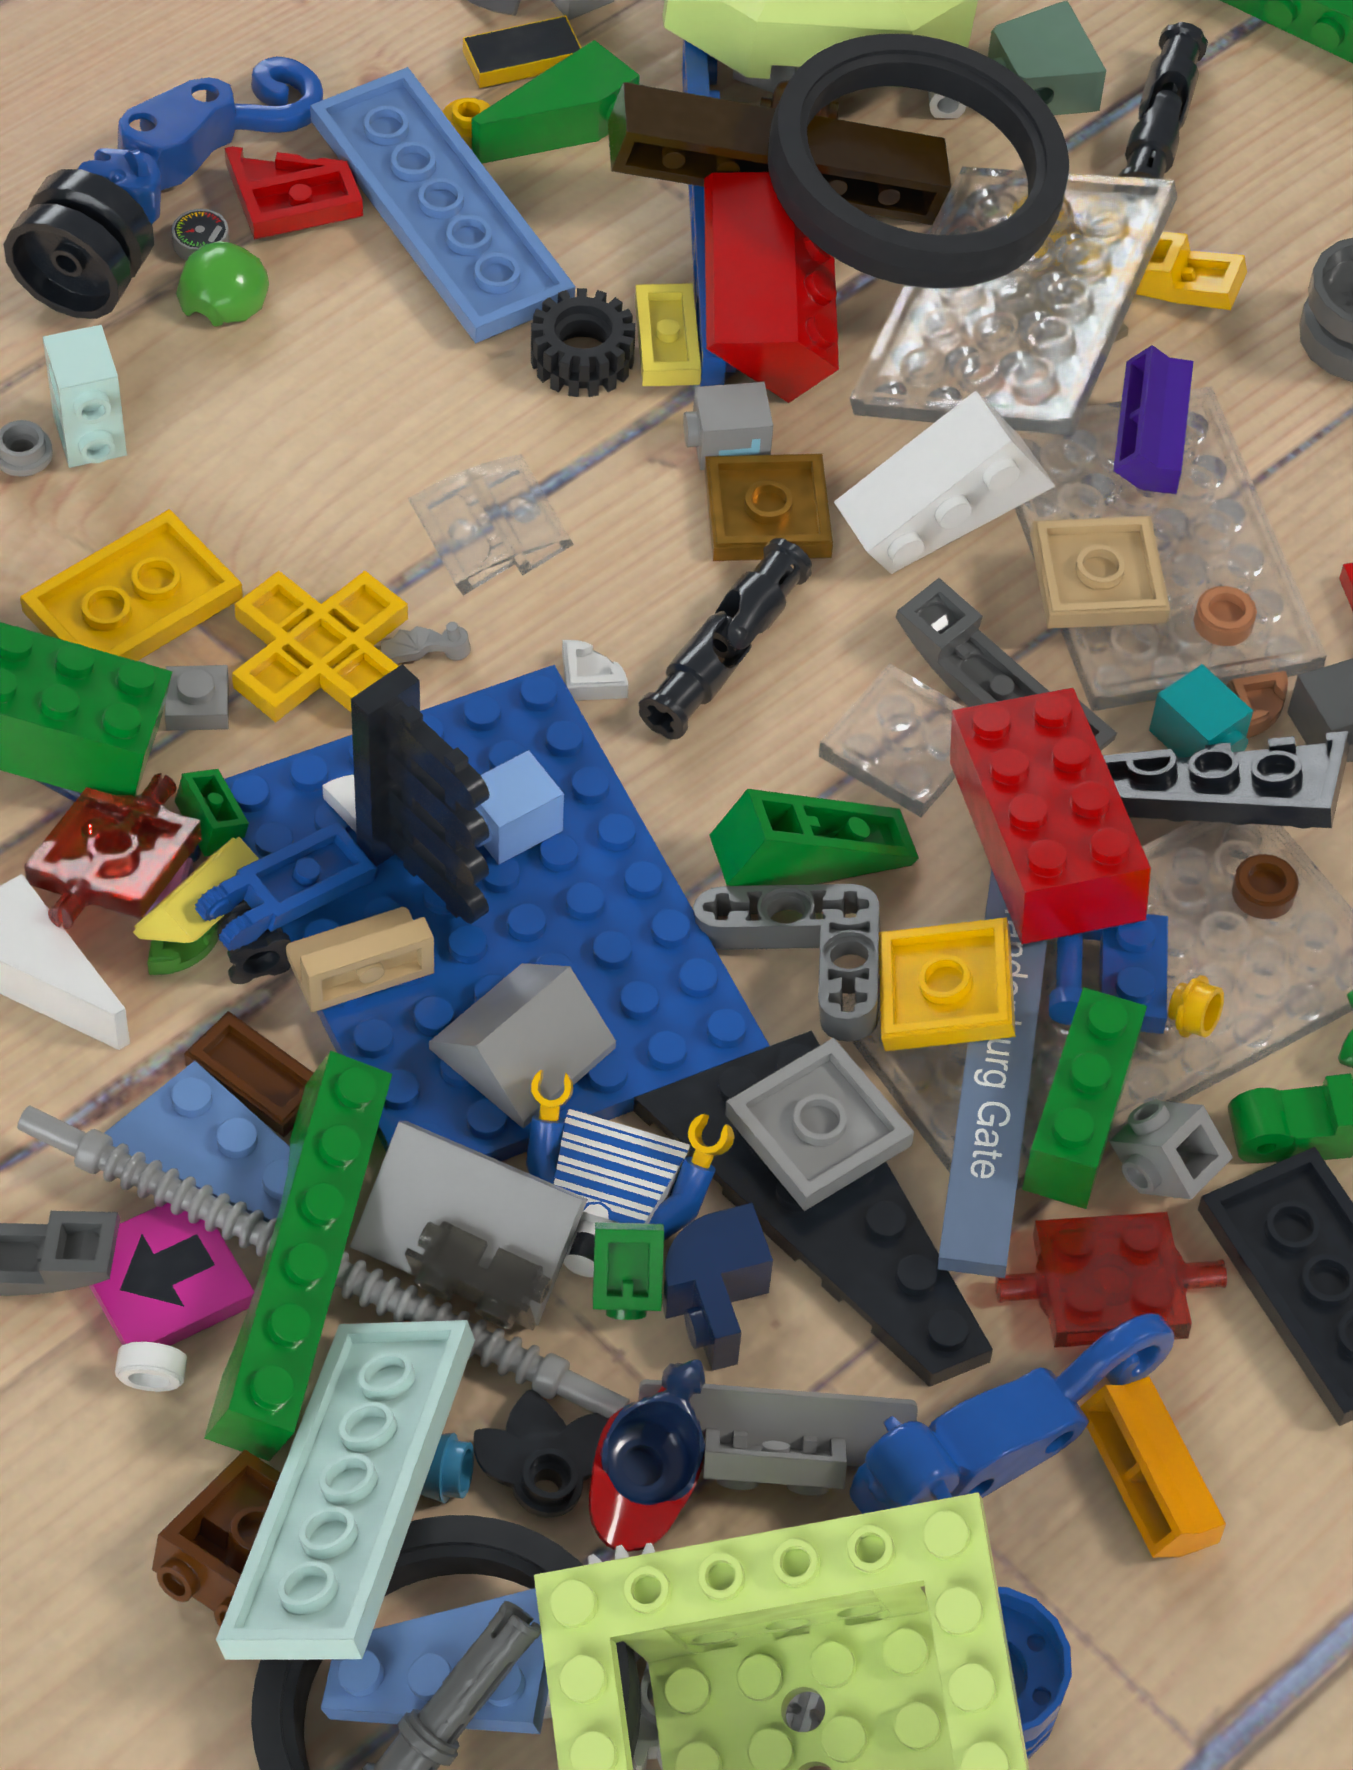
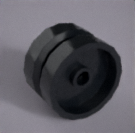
(79, 243)

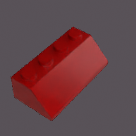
(766, 288)

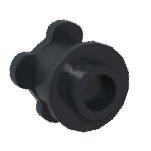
(258, 958)

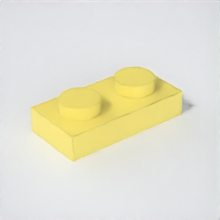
(667, 334)

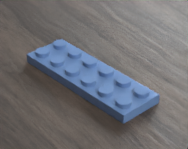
(441, 203)

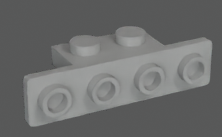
(787, 1434)

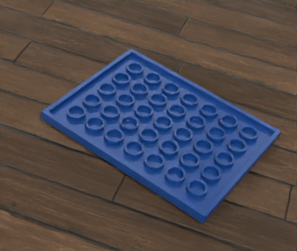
(576, 900)

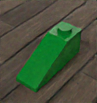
(555, 109)
(808, 840)

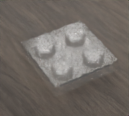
(896, 740)

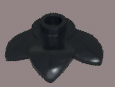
(537, 1449)

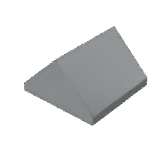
(522, 1026)

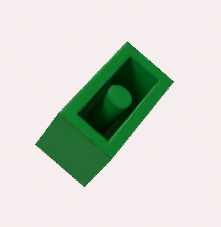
(208, 799)

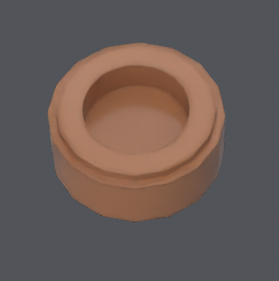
(1225, 616)

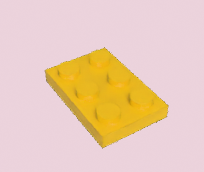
(135, 591)

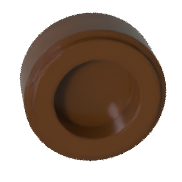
(1265, 886)

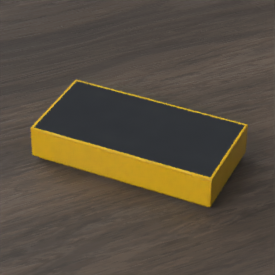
(519, 50)

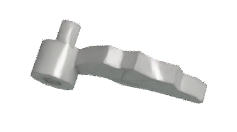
(414, 644)

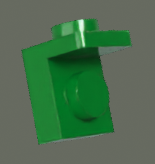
(628, 1269)

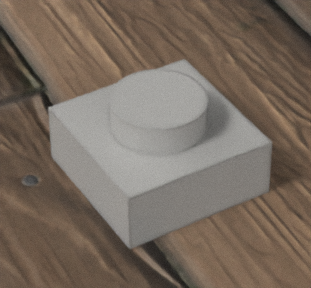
(197, 698)

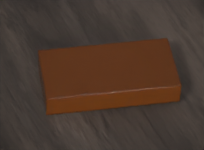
(252, 1071)

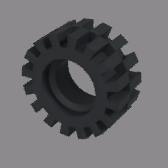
(582, 318)

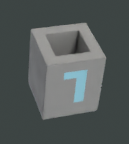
(729, 421)

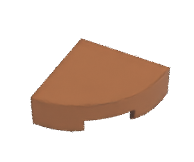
(1265, 696)

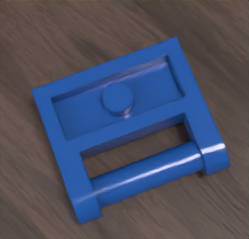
(1130, 968)

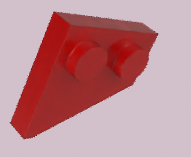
(292, 191)

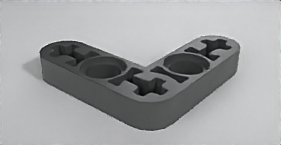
(832, 934)

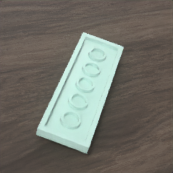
(347, 1493)

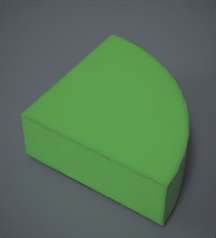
(174, 956)

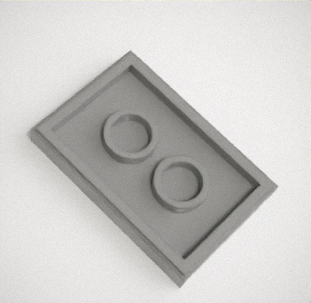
(445, 1181)

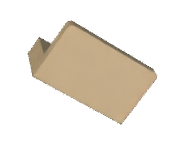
(362, 958)

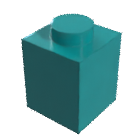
(1200, 713)

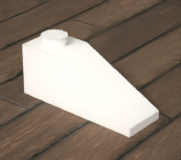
(49, 970)

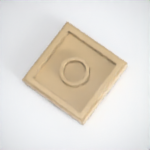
(1099, 572)

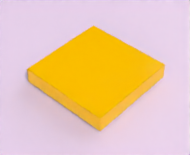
(946, 984)

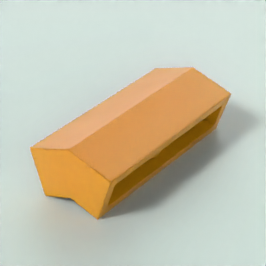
(1153, 1469)

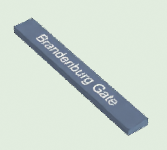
(992, 1123)

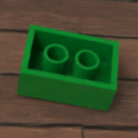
(76, 713)

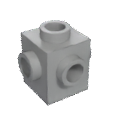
(1170, 1149)

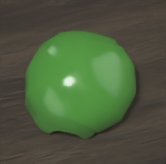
(222, 283)

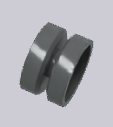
(1328, 311)

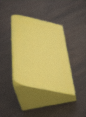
(175, 915)

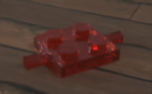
(113, 852)
(1106, 1272)

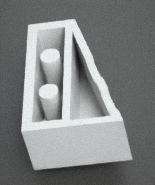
(943, 485)

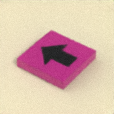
(170, 1279)

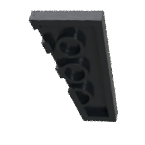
(1240, 788)

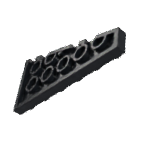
(856, 1240)

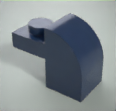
(707, 1269)

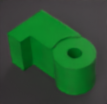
(1283, 1123)

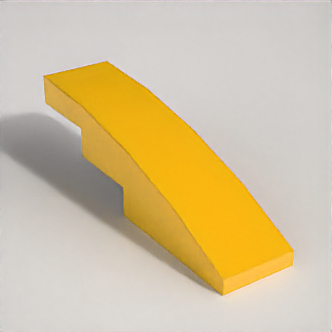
(1192, 276)

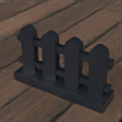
(417, 795)

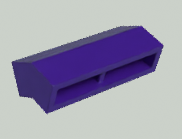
(1153, 421)

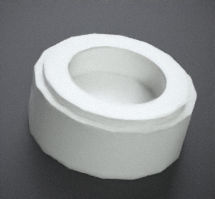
(151, 1366)

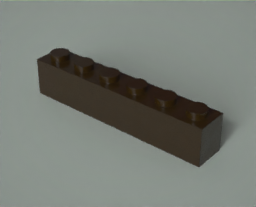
(693, 135)

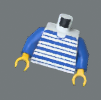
(619, 1170)

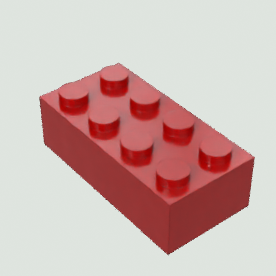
(1049, 816)

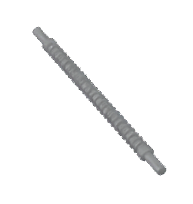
(96, 1152)

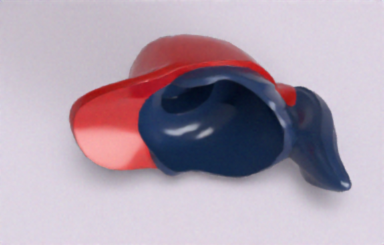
(648, 1462)

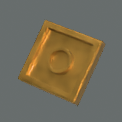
(767, 499)

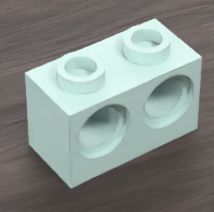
(85, 396)

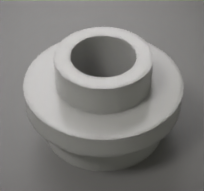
(24, 448)

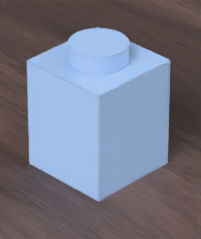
(521, 807)

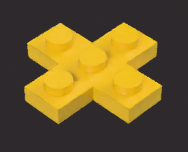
(315, 642)

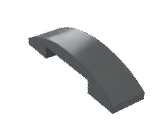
(967, 661)
(57, 1256)

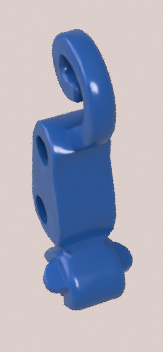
(183, 132)
(1005, 1428)

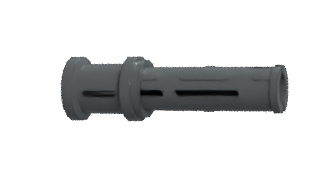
(431, 1734)

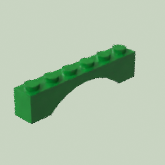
(284, 1323)

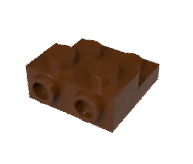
(213, 1535)

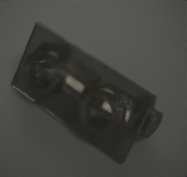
(453, 1267)

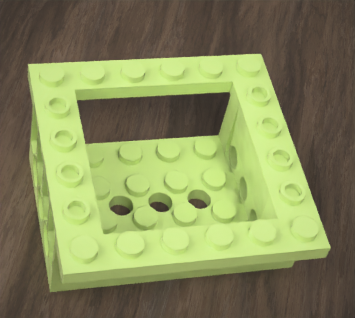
(869, 1610)

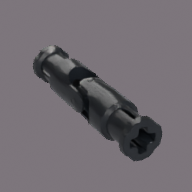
(1165, 102)
(743, 614)

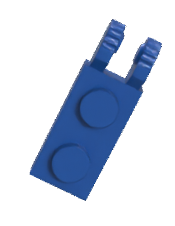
(288, 884)

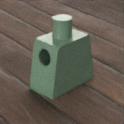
(1052, 57)

